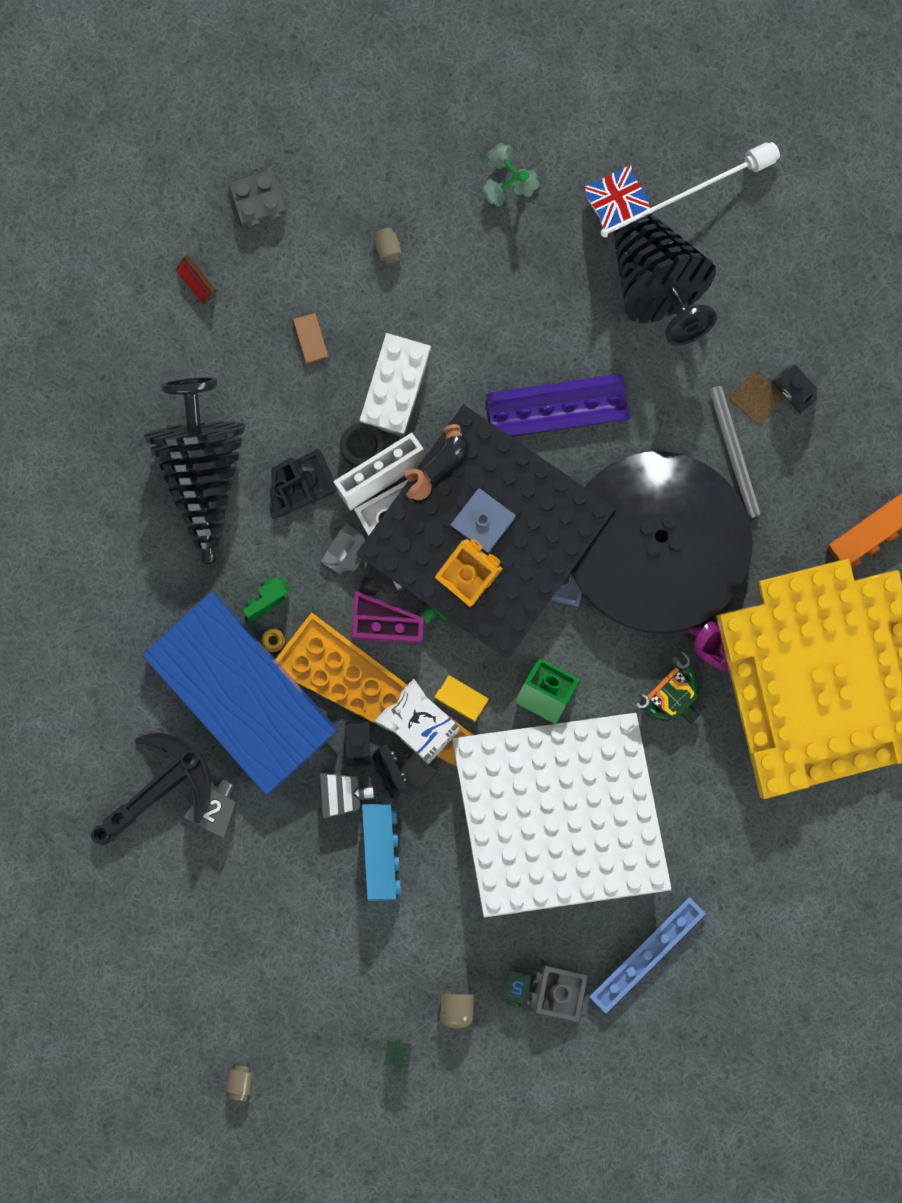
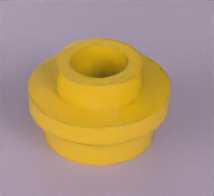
(270, 633)

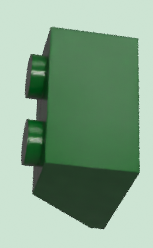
(547, 691)

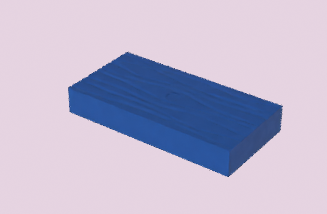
(240, 693)

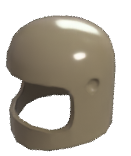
(456, 1009)

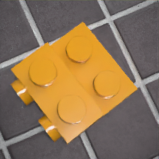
(469, 571)

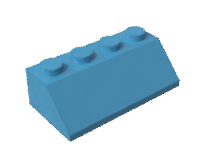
(379, 852)

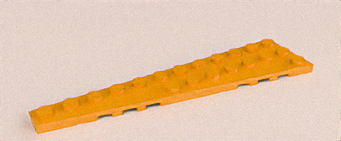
(345, 674)

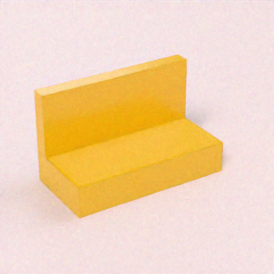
(461, 698)

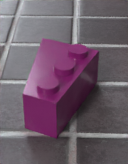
(384, 623)

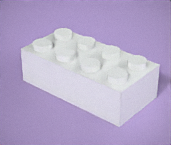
(395, 384)

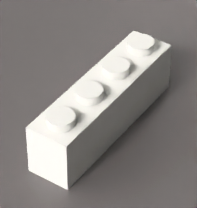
(380, 471)

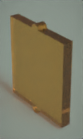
(756, 397)

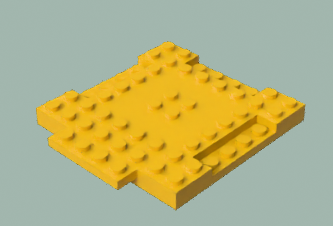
(818, 675)

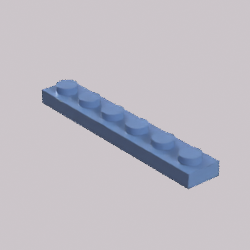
(647, 955)

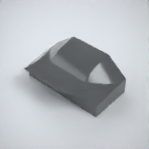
(342, 552)

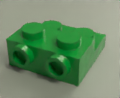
(272, 594)

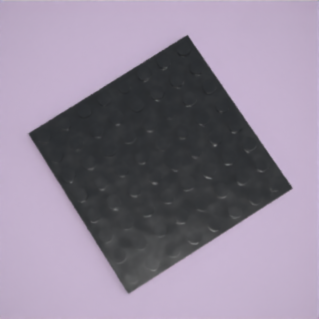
(537, 551)

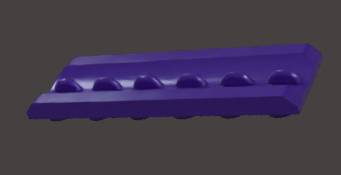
(559, 405)

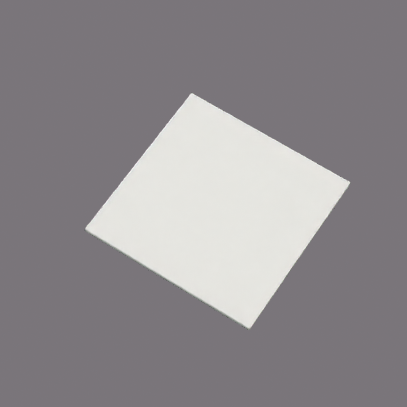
(560, 815)

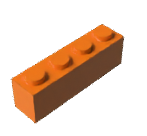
(869, 534)

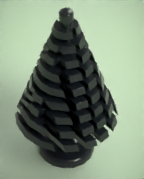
(661, 276)
(198, 463)

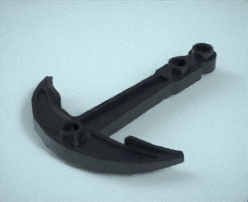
(162, 784)

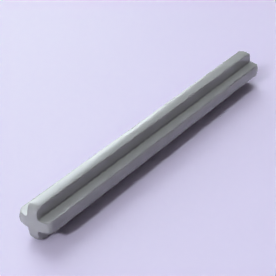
(734, 452)

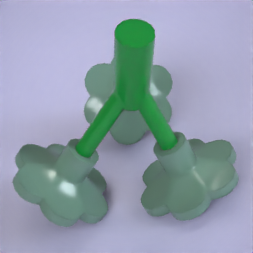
(523, 180)

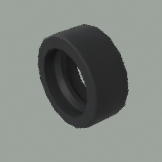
(357, 428)

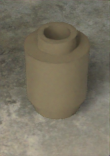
(387, 245)
(239, 1083)

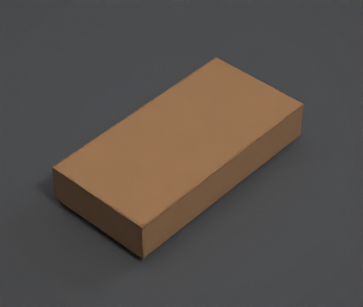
(310, 338)

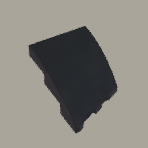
(293, 490)

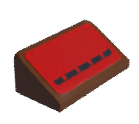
(196, 280)

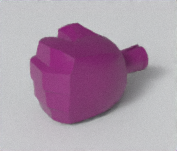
(707, 642)

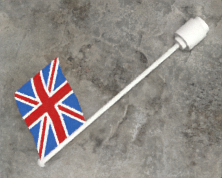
(621, 200)

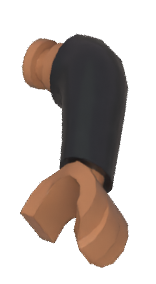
(452, 452)

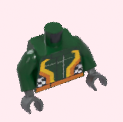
(673, 695)

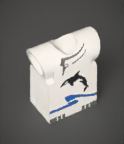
(418, 723)

